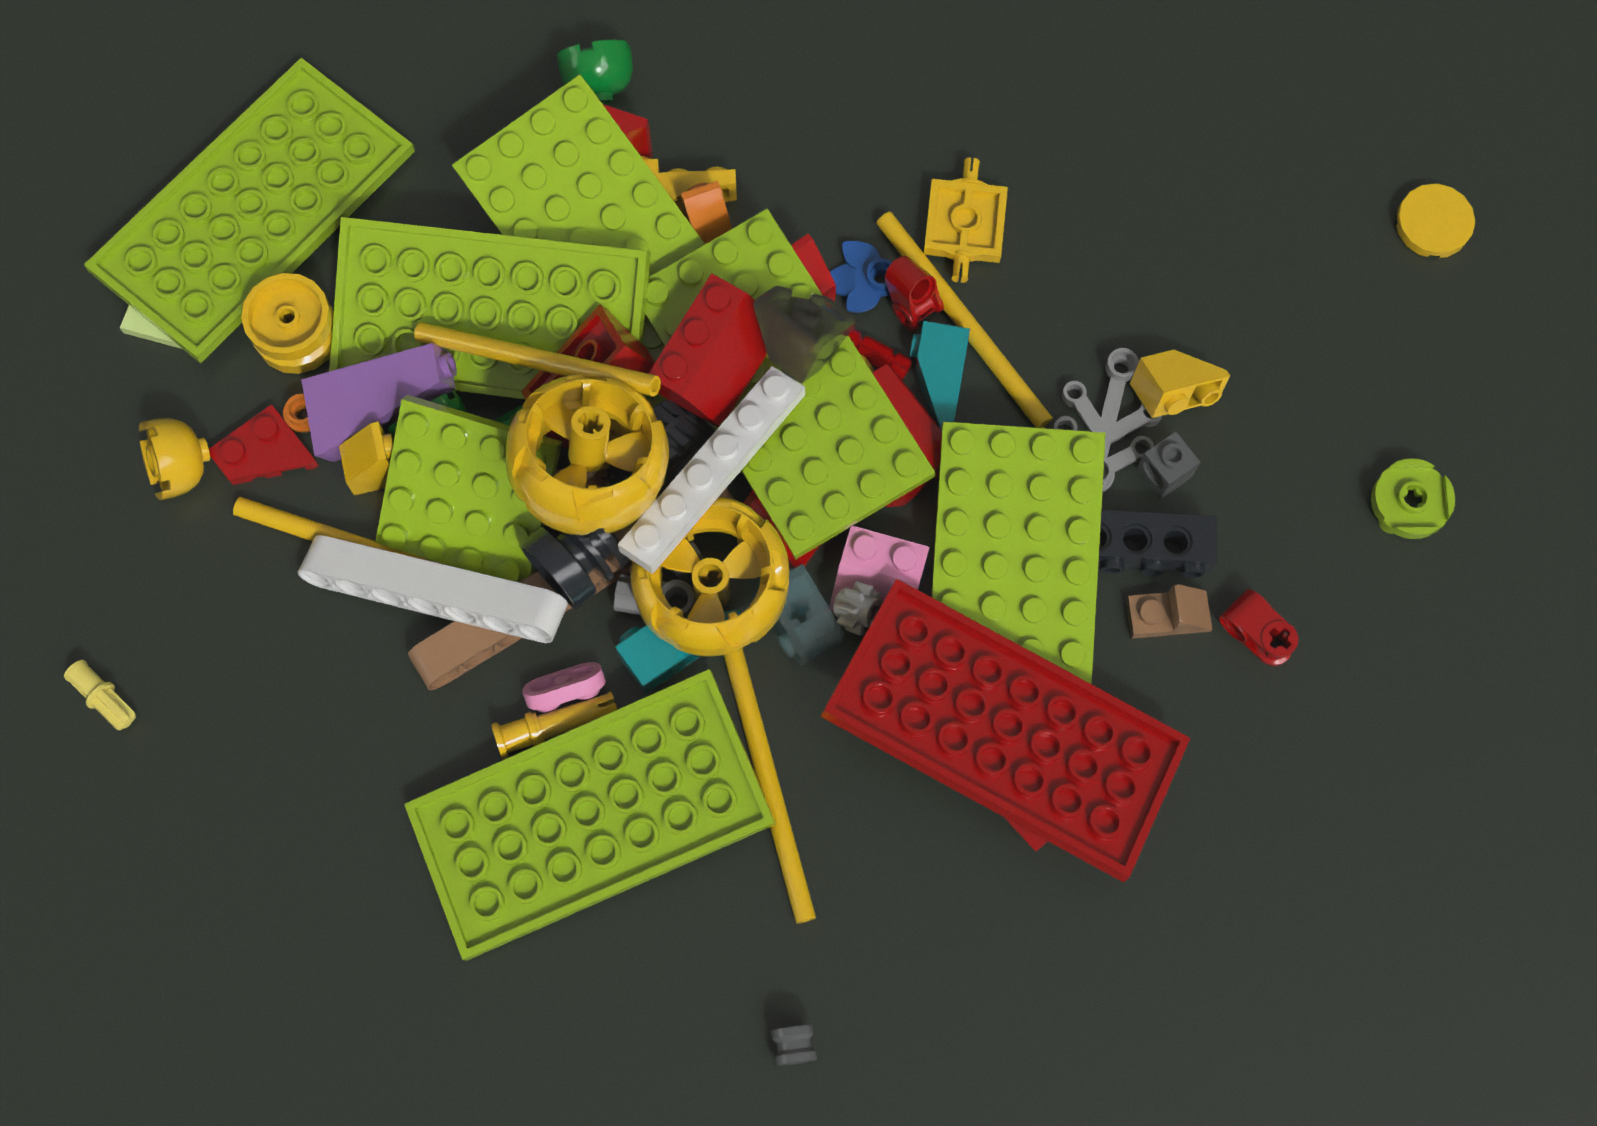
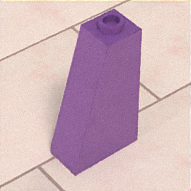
(372, 391)

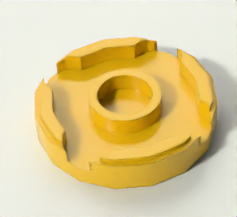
(1435, 220)

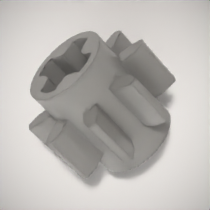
(857, 607)

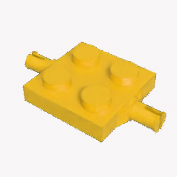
(965, 220)

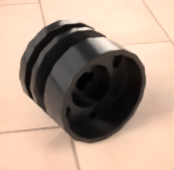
(570, 558)

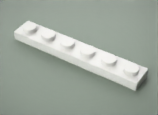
(711, 470)

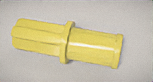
(100, 695)

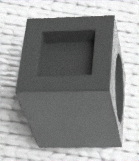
(1168, 465)

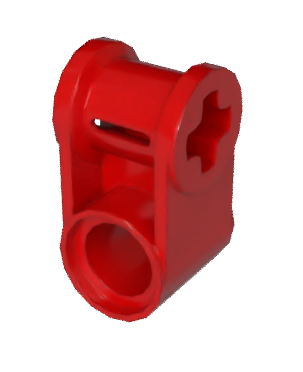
(912, 292)
(1257, 624)

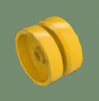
(289, 322)

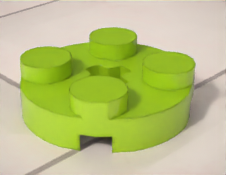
(1396, 515)

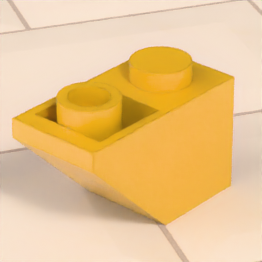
(1177, 382)
(367, 459)

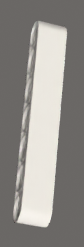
(433, 589)

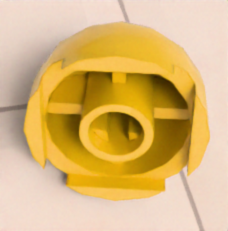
(173, 456)

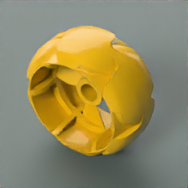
(584, 414)
(705, 631)

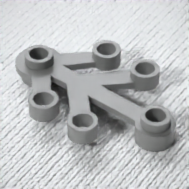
(1107, 421)

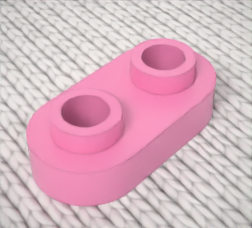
(572, 683)

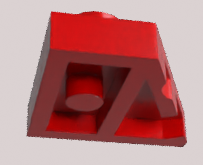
(261, 449)

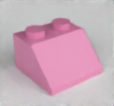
(878, 562)

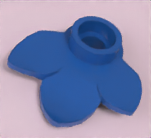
(858, 274)

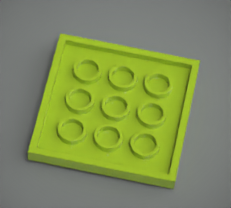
(453, 494)

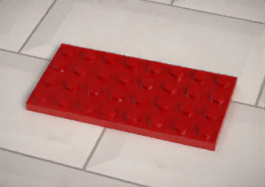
(1008, 729)

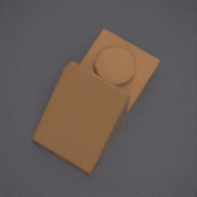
(1169, 613)

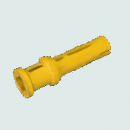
(534, 729)

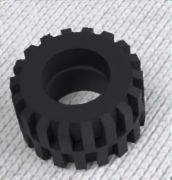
(685, 437)

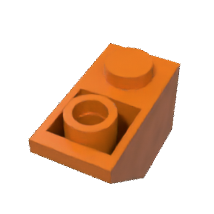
(706, 210)

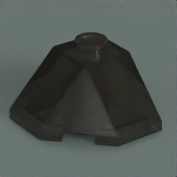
(801, 331)

